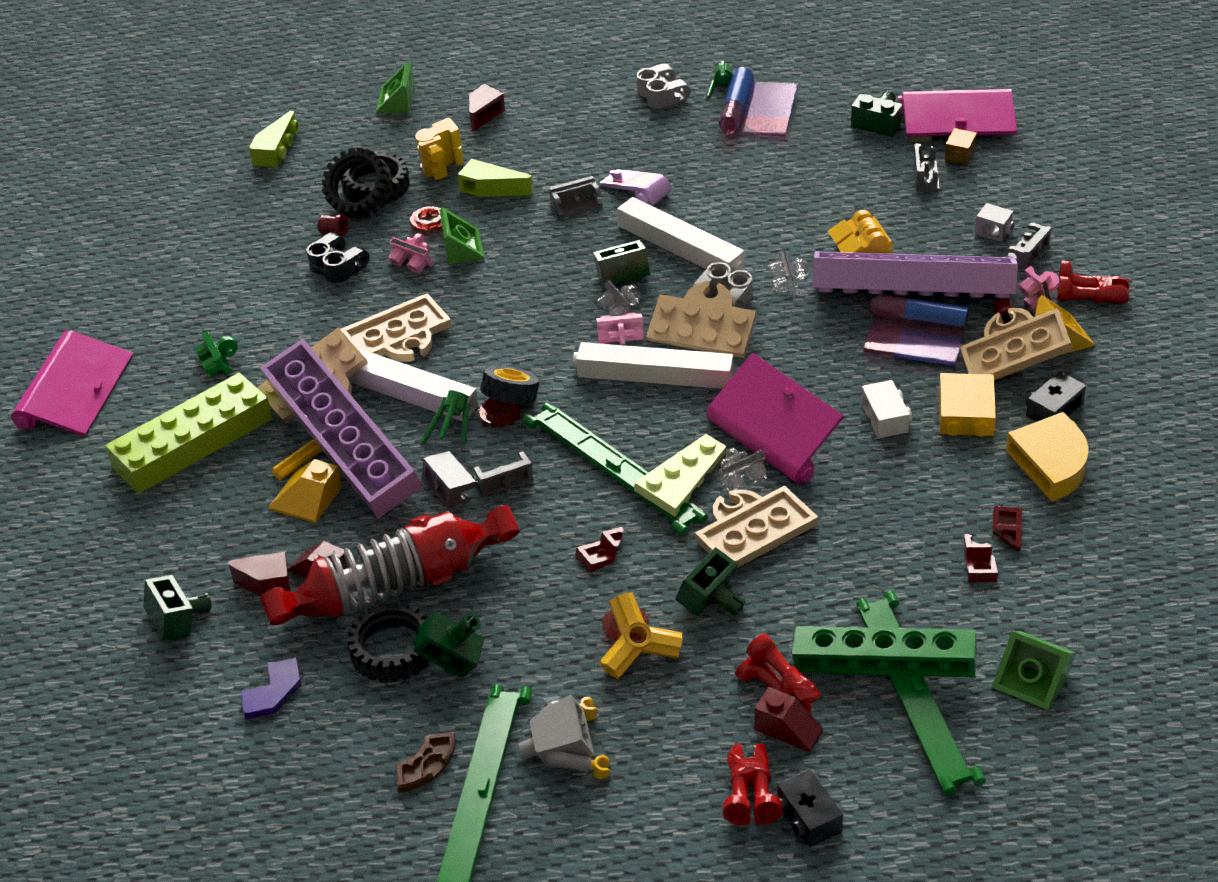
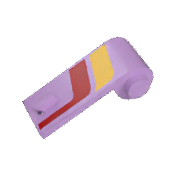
(647, 186)

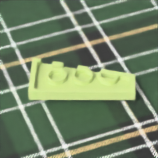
(677, 477)

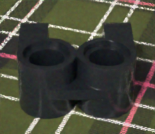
(328, 258)

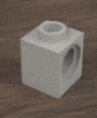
(994, 222)

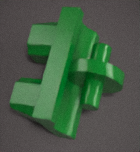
(215, 354)

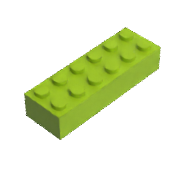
(188, 432)

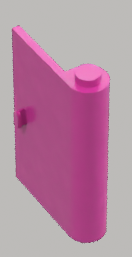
(968, 110)
(66, 384)
(767, 420)

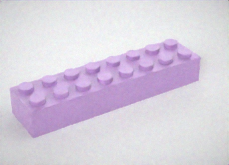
(915, 273)
(341, 428)

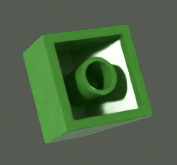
(1033, 669)

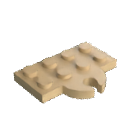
(702, 322)
(399, 329)
(1017, 343)
(338, 355)
(755, 523)

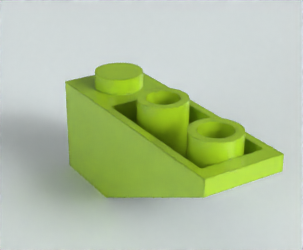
(271, 143)
(492, 180)

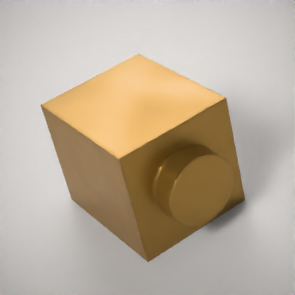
(960, 147)

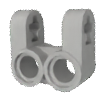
(661, 91)
(737, 282)

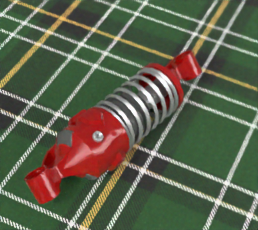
(420, 553)

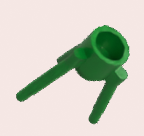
(722, 75)
(452, 404)

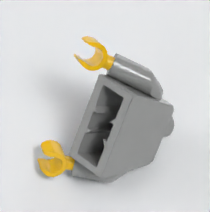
(563, 737)

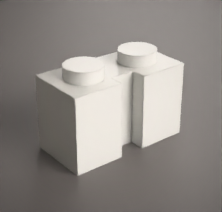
(886, 409)

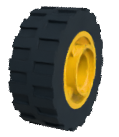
(509, 384)

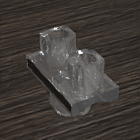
(786, 273)
(628, 296)
(738, 465)

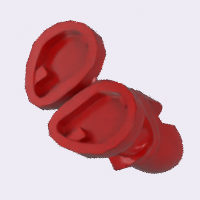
(1100, 288)
(764, 654)
(746, 773)

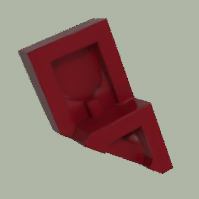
(1007, 525)
(600, 553)
(979, 561)

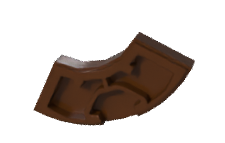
(427, 763)

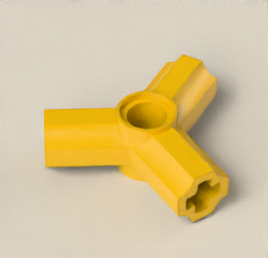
(625, 651)

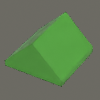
(397, 92)
(460, 238)

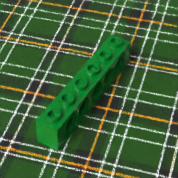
(885, 651)

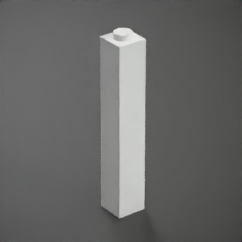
(678, 236)
(653, 365)
(409, 383)

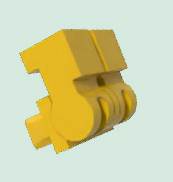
(439, 148)
(861, 235)

